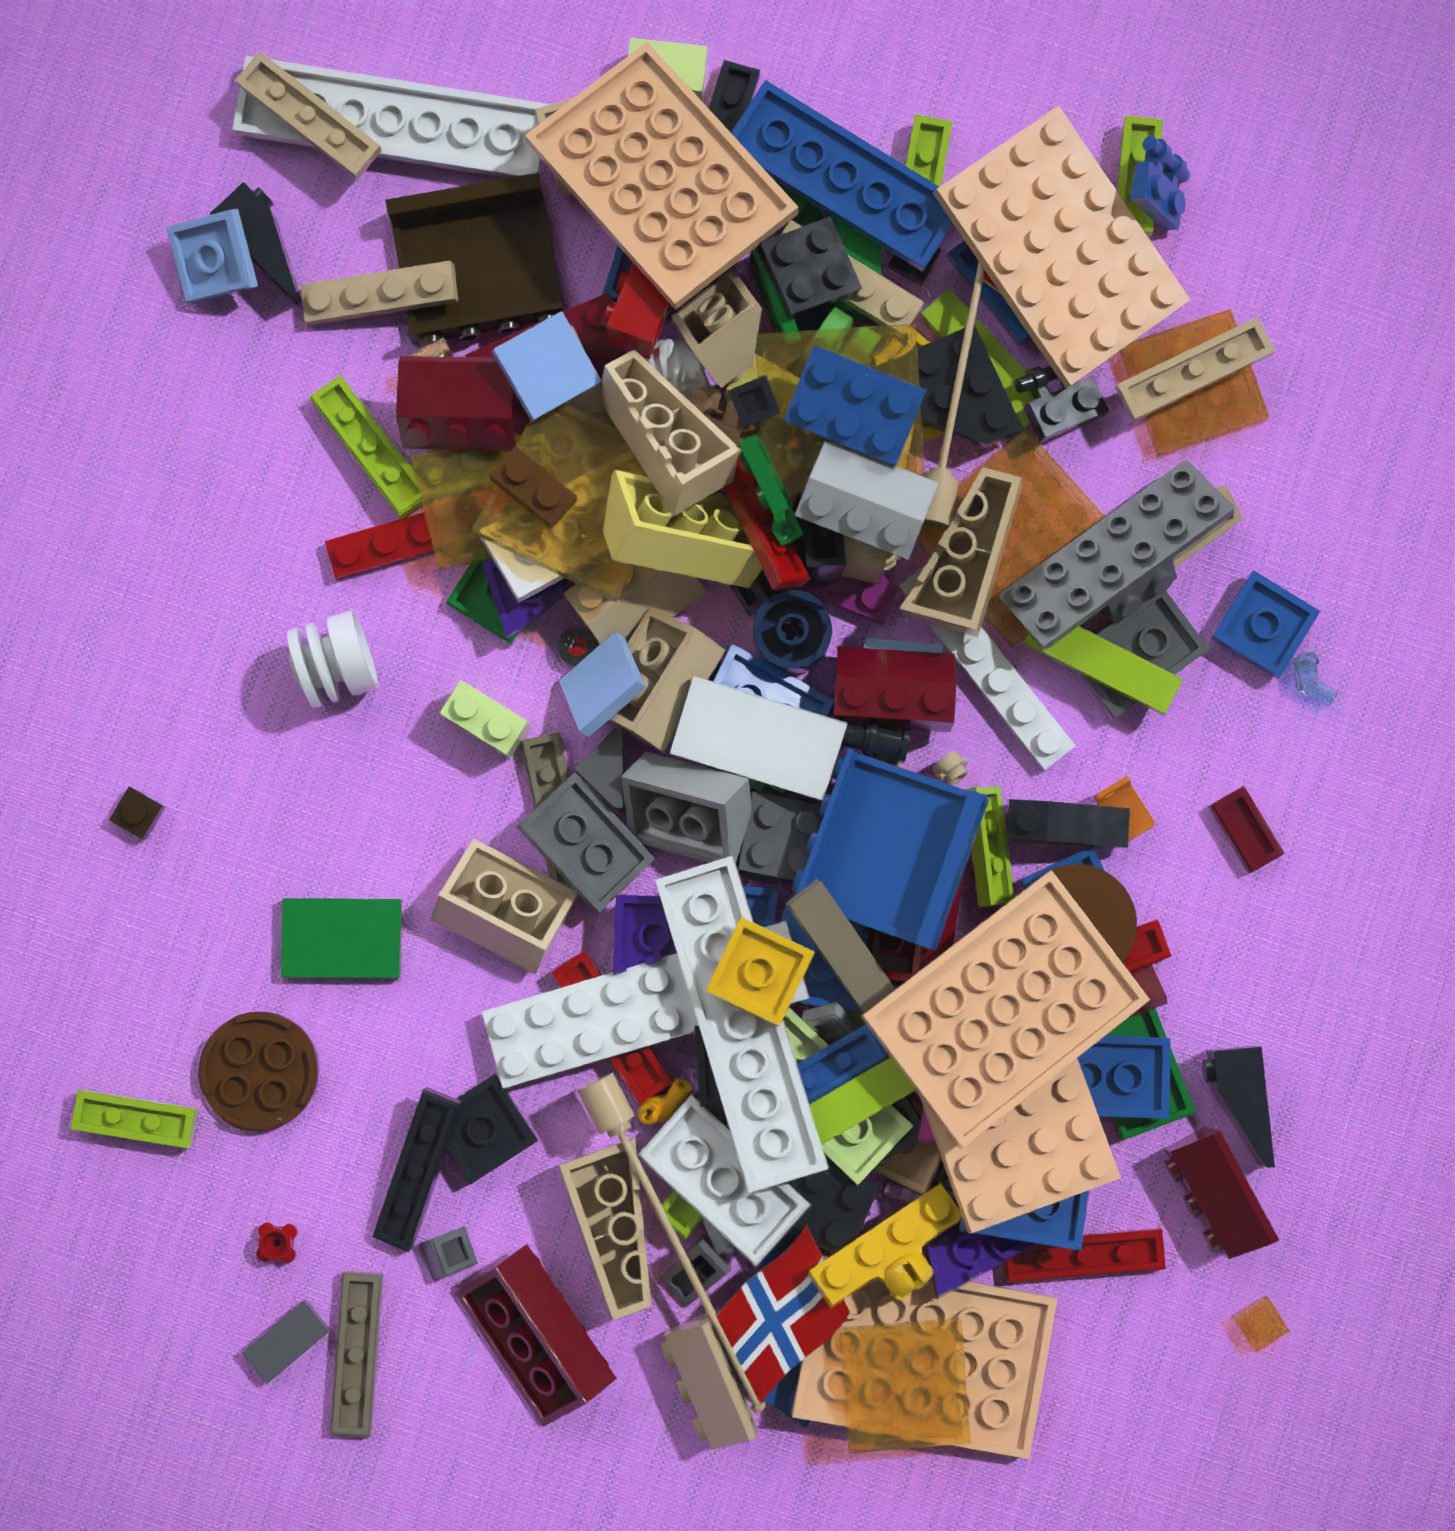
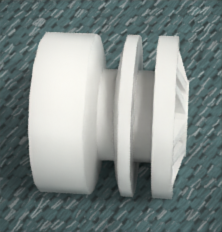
(332, 659)

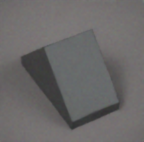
(605, 767)
(707, 1265)

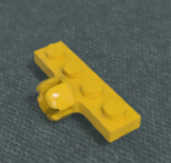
(889, 1251)

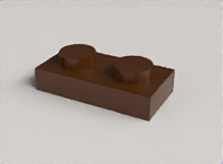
(533, 487)

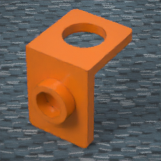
(1123, 795)

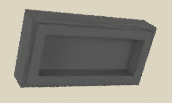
(286, 1341)

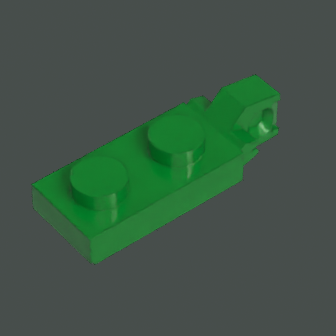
(771, 490)

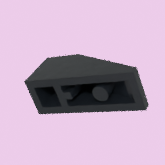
(263, 236)
(1067, 823)
(1240, 1088)

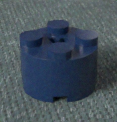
(782, 611)

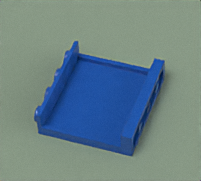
(892, 847)

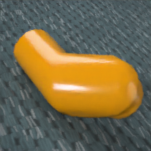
(664, 1106)

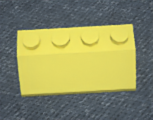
(697, 542)

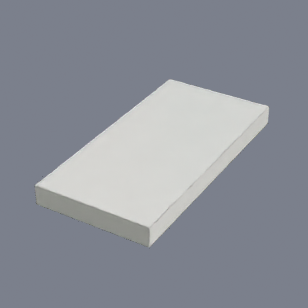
(758, 738)
(703, 1166)

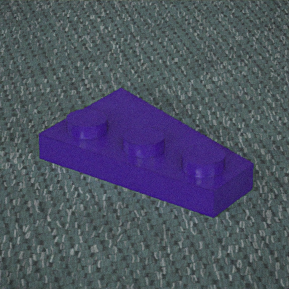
(517, 615)
(640, 932)
(964, 1256)

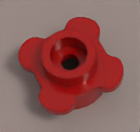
(267, 1249)

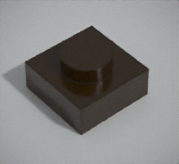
(137, 813)

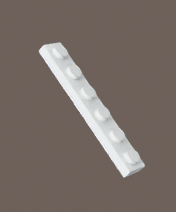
(1004, 690)

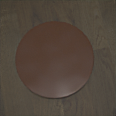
(1103, 902)
(259, 1071)

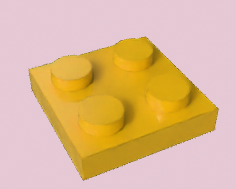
(760, 971)

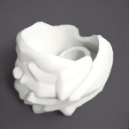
(678, 366)

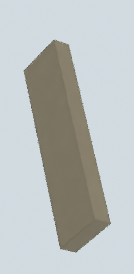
(545, 771)
(840, 946)
(357, 1353)

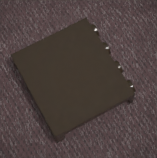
(499, 251)

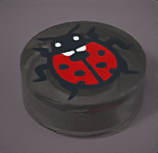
(575, 645)

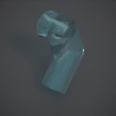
(1308, 681)

